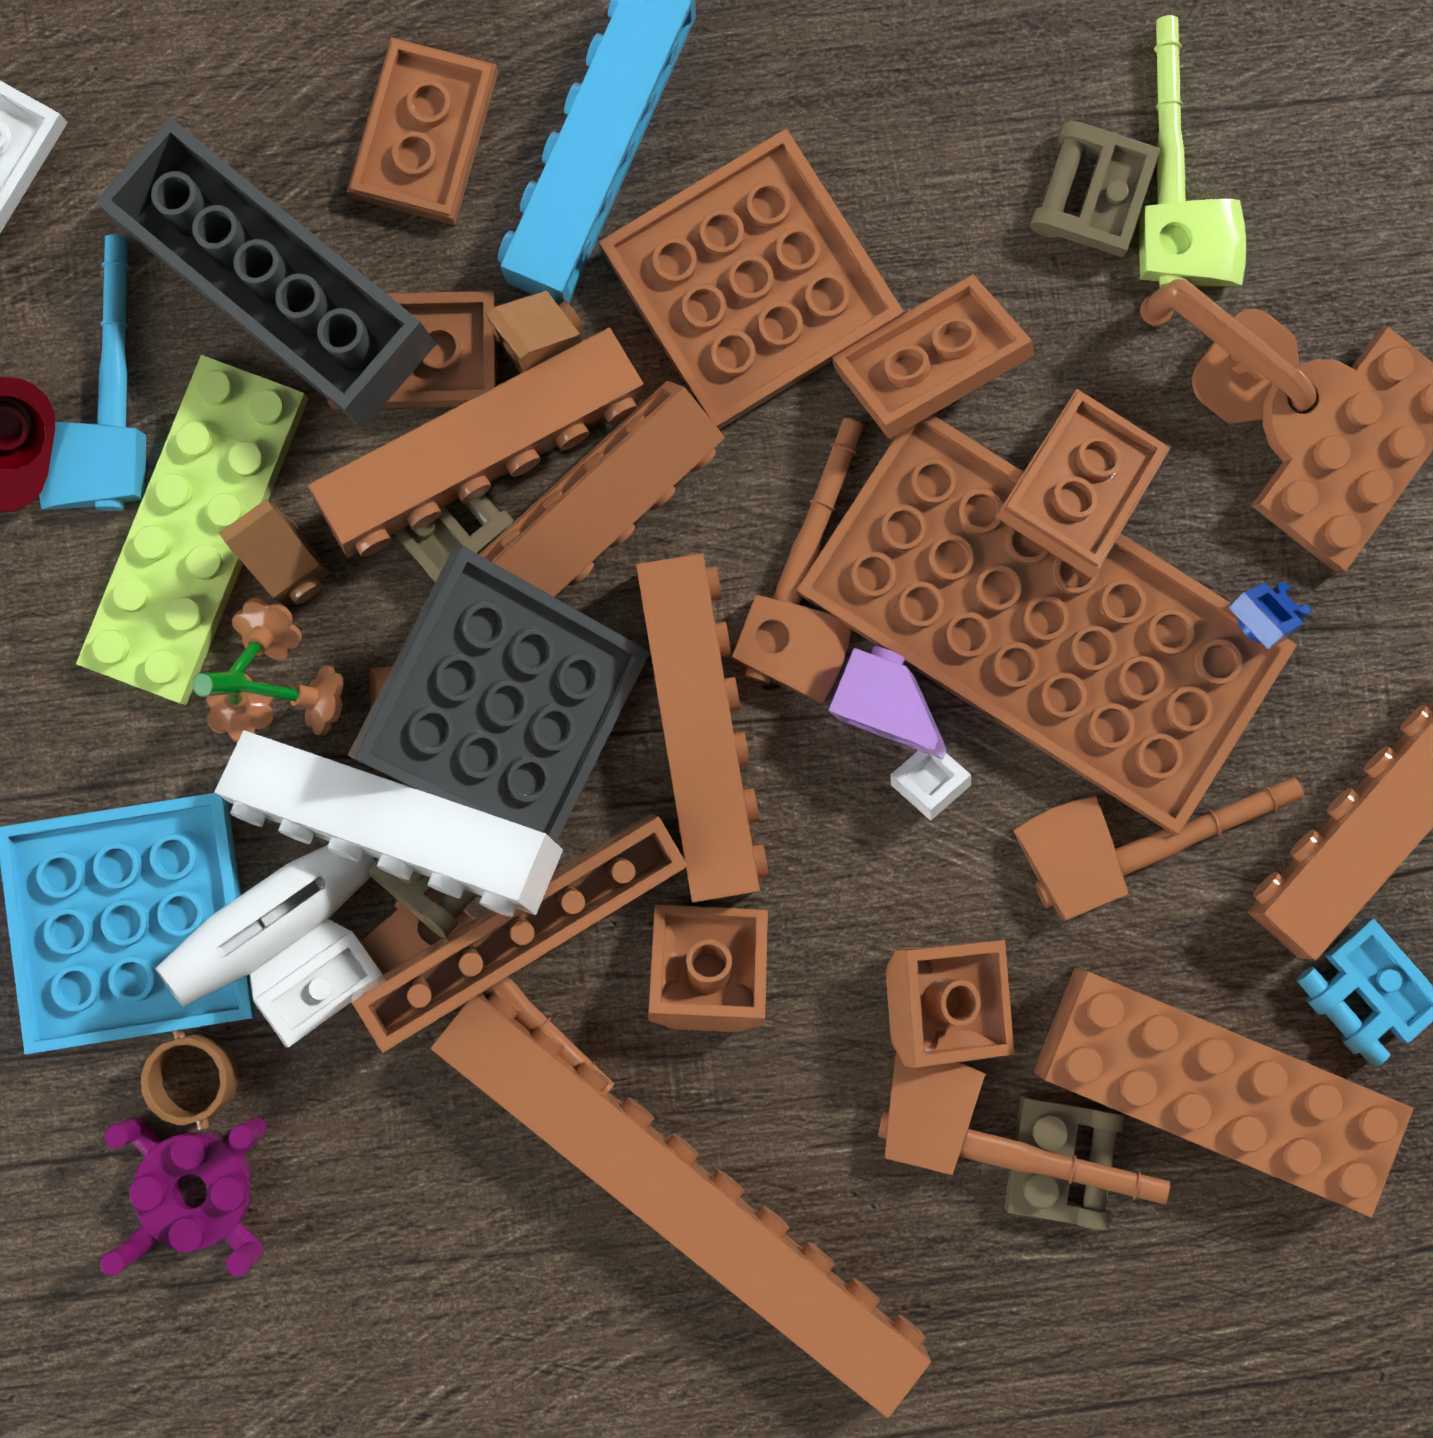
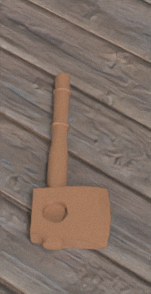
(781, 637)
(1083, 870)
(405, 936)
(931, 1131)

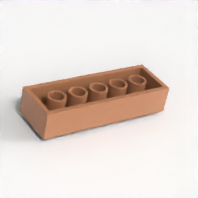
(1223, 1091)

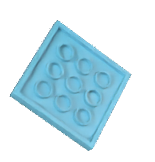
(106, 902)

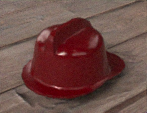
(25, 442)

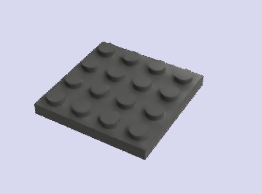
(499, 697)

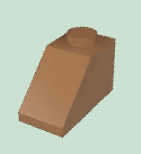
(534, 329)
(276, 554)

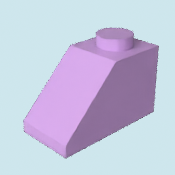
(886, 701)

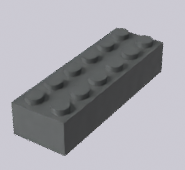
(267, 272)

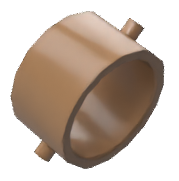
(152, 1081)

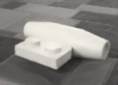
(282, 938)

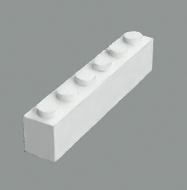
(389, 822)

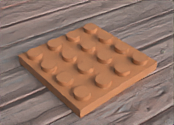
(750, 279)

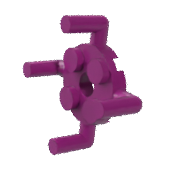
(163, 1210)

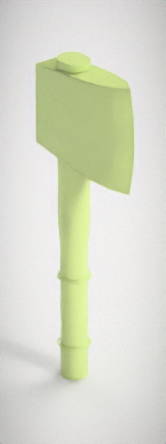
(1181, 237)

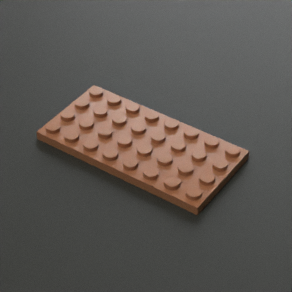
(1111, 674)

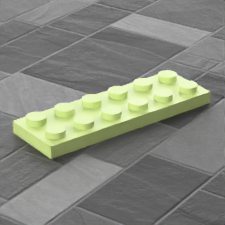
(174, 563)

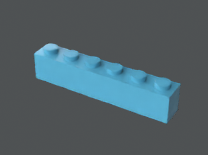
(594, 145)

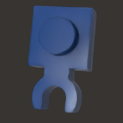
(1269, 614)

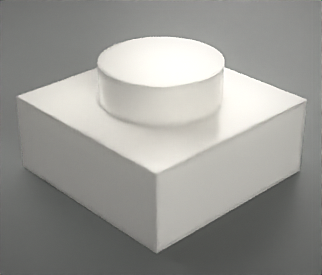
(930, 782)

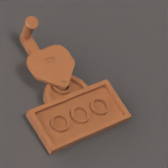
(1350, 449)

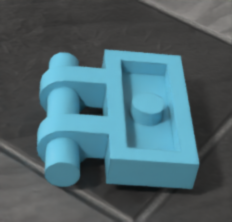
(1383, 979)

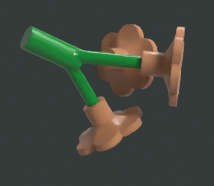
(245, 704)

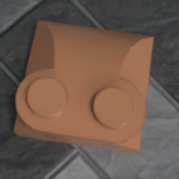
(708, 968)
(949, 1003)

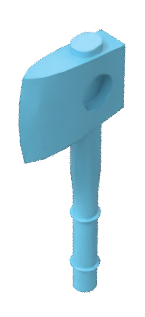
(102, 461)

